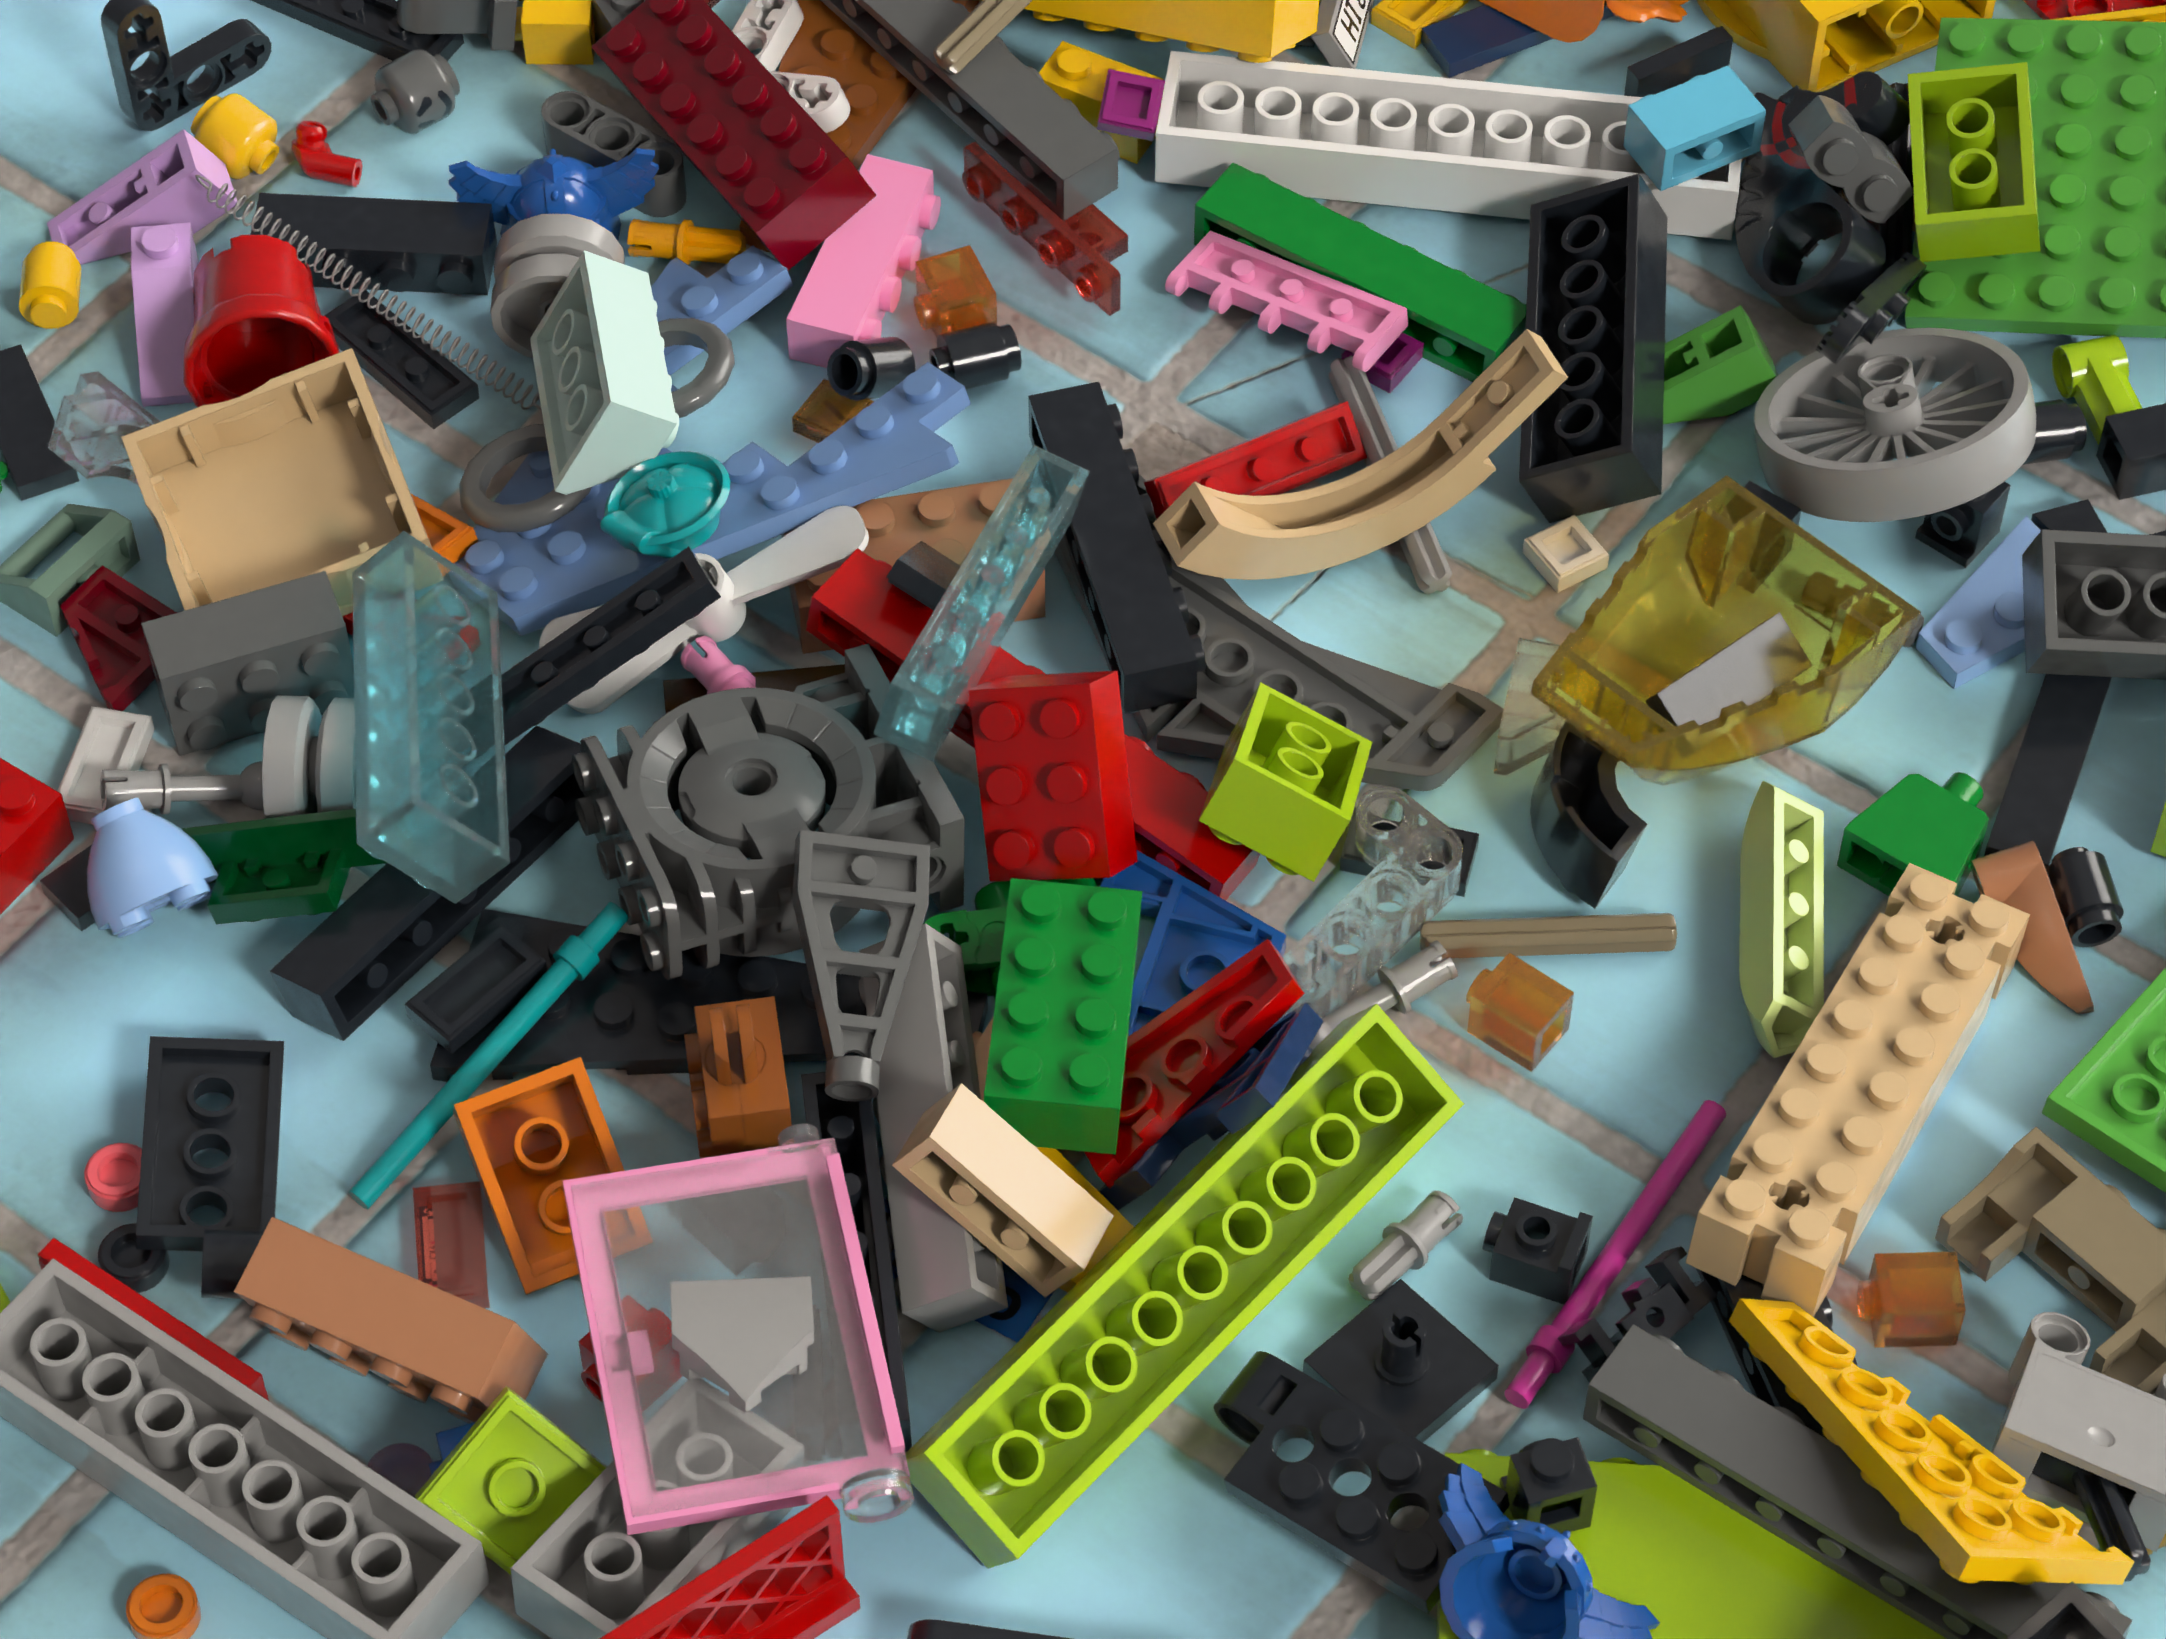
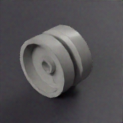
(532, 267)
(308, 757)

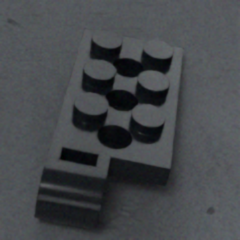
(179, 1128)
(1279, 1403)

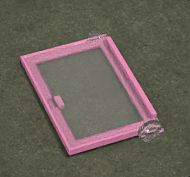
(677, 1439)

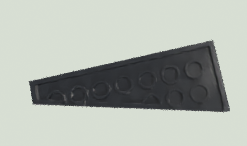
(639, 1019)

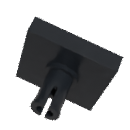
(1403, 1363)

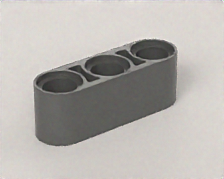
(601, 136)

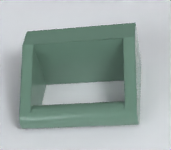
(105, 541)

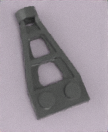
(865, 876)

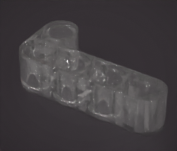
(1394, 879)

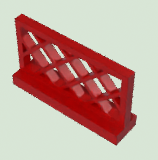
(784, 1590)

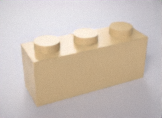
(1003, 1190)

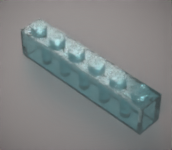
(981, 603)

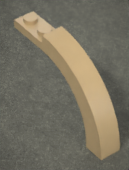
(1371, 508)

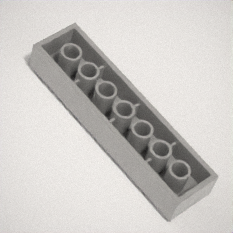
(228, 1468)

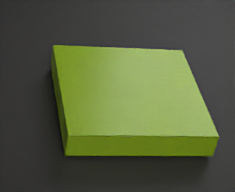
(510, 1478)

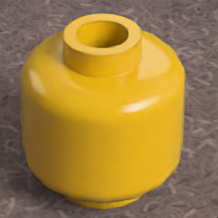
(237, 134)

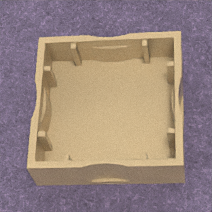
(275, 485)

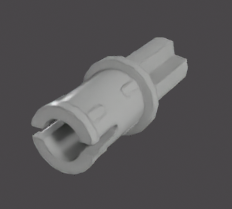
(1405, 1245)

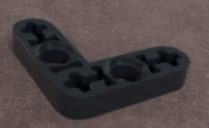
(227, 53)

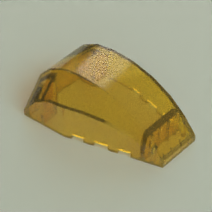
(1692, 592)

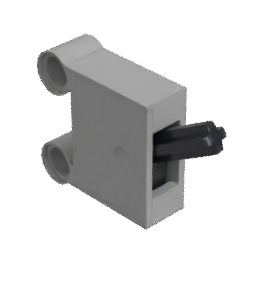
(2086, 1440)

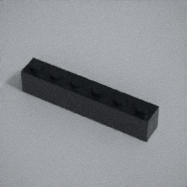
(1116, 554)
(398, 926)
(856, 1142)

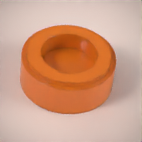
(163, 1608)

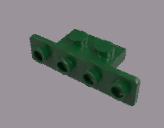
(280, 864)

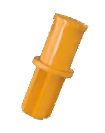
(684, 241)

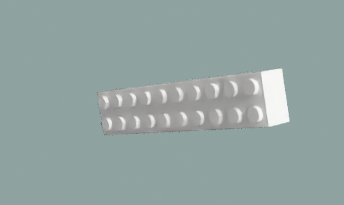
(1411, 140)

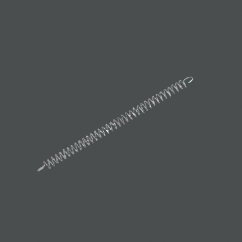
(376, 287)

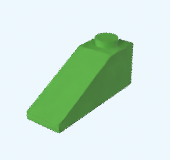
(1715, 369)

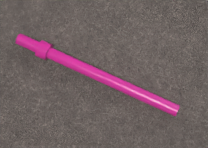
(1545, 1351)

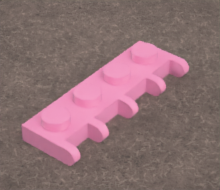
(1290, 297)

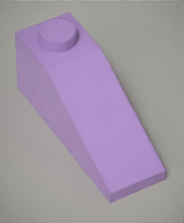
(147, 193)
(163, 308)

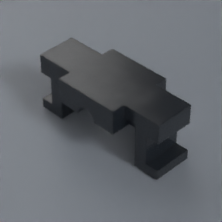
(1654, 1311)

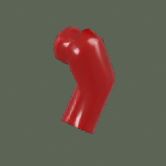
(319, 161)

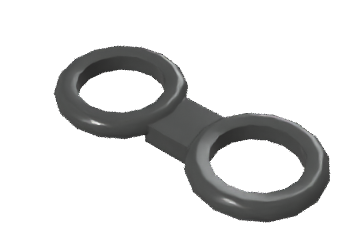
(533, 437)

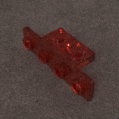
(1076, 247)

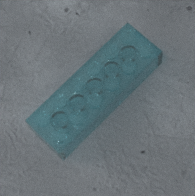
(429, 719)

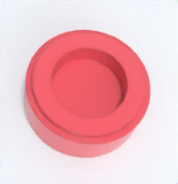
(114, 1177)

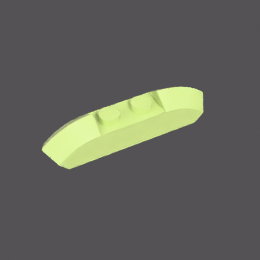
(1782, 918)

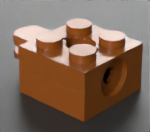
(737, 1077)

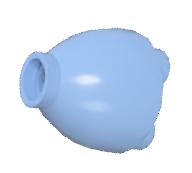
(141, 866)

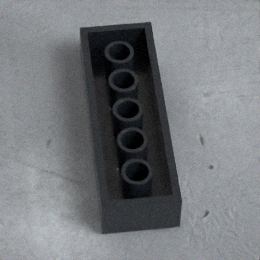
(1602, 313)

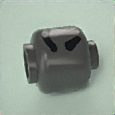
(415, 91)

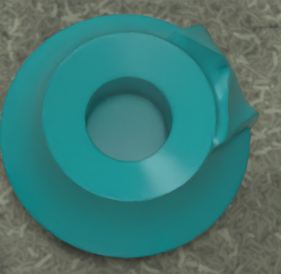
(667, 503)

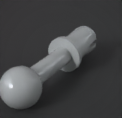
(159, 789)
(1397, 987)

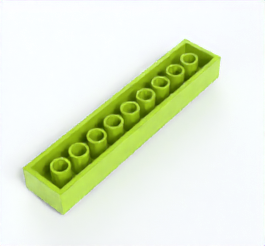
(1178, 1289)

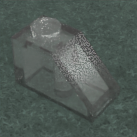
(1526, 725)

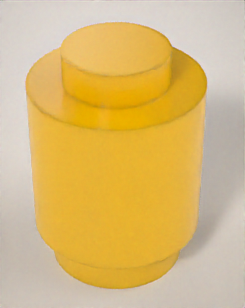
(50, 285)

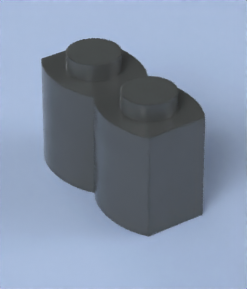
(1850, 159)

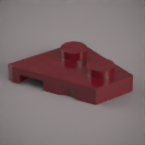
(107, 627)

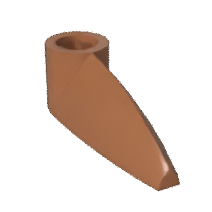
(2046, 952)

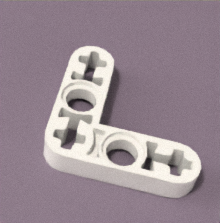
(773, 28)

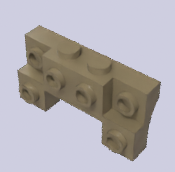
(2079, 1235)

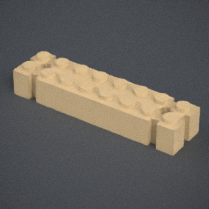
(1857, 1091)

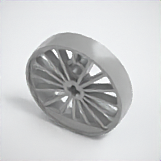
(1957, 436)

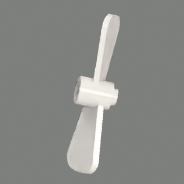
(802, 554)

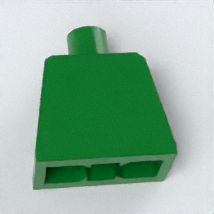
(1917, 826)

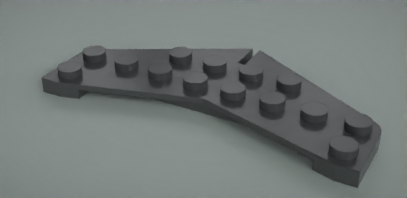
(1414, 728)

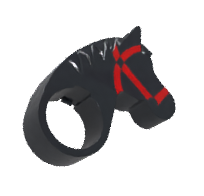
(1789, 208)

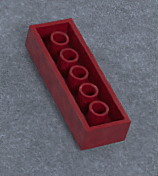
(735, 124)

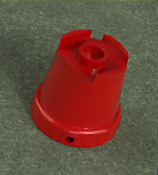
(252, 320)

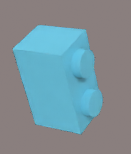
(1694, 128)

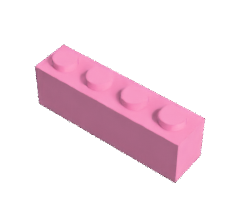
(863, 263)

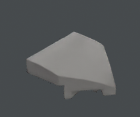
(742, 1332)

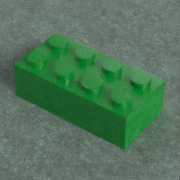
(1063, 1013)

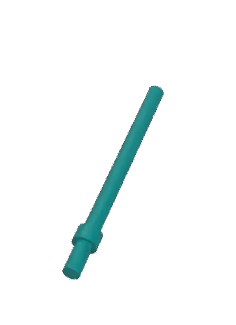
(573, 961)

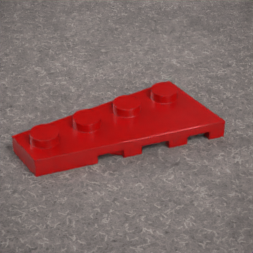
(1192, 1047)

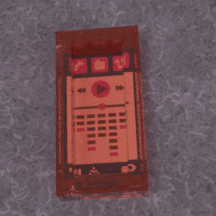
(452, 1240)

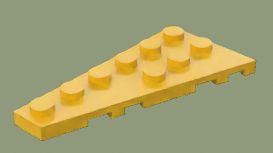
(1930, 1471)

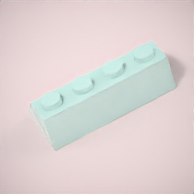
(602, 375)

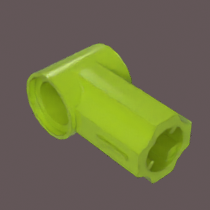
(2096, 377)

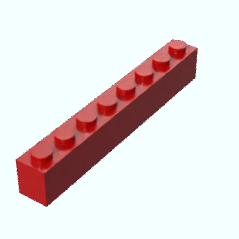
(864, 608)

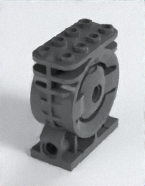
(746, 780)

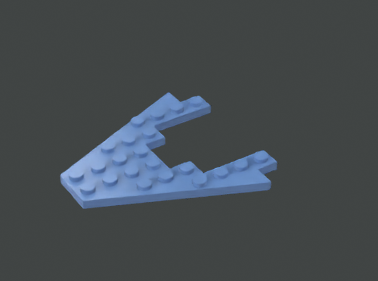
(874, 453)

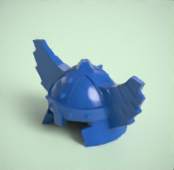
(559, 187)
(1521, 1576)

